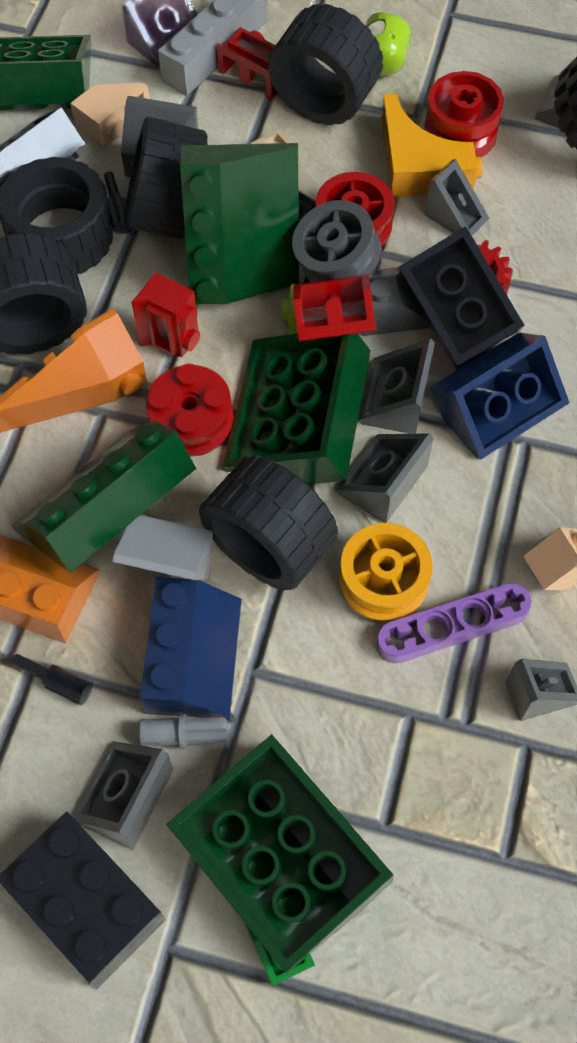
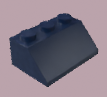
(501, 393)
(190, 650)

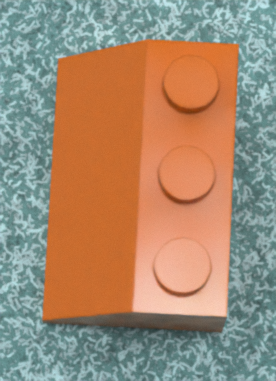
(39, 591)

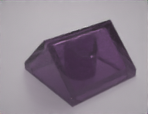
(154, 23)

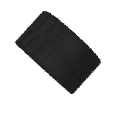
(341, 44)
(55, 185)
(155, 185)
(38, 294)
(269, 522)

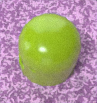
(392, 41)

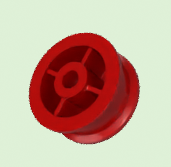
(365, 191)
(194, 405)

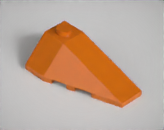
(87, 374)

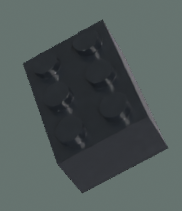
(460, 298)
(81, 900)

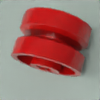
(465, 109)

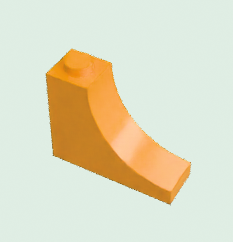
(418, 155)

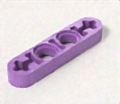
(451, 617)

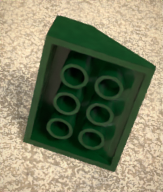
(43, 70)
(239, 219)
(301, 405)
(106, 494)
(280, 853)

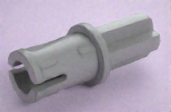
(183, 731)

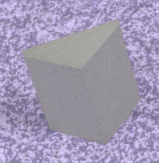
(166, 548)

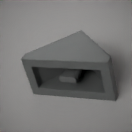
(453, 201)
(540, 687)

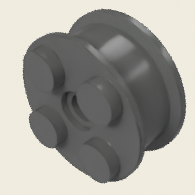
(336, 242)

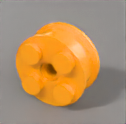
(385, 572)

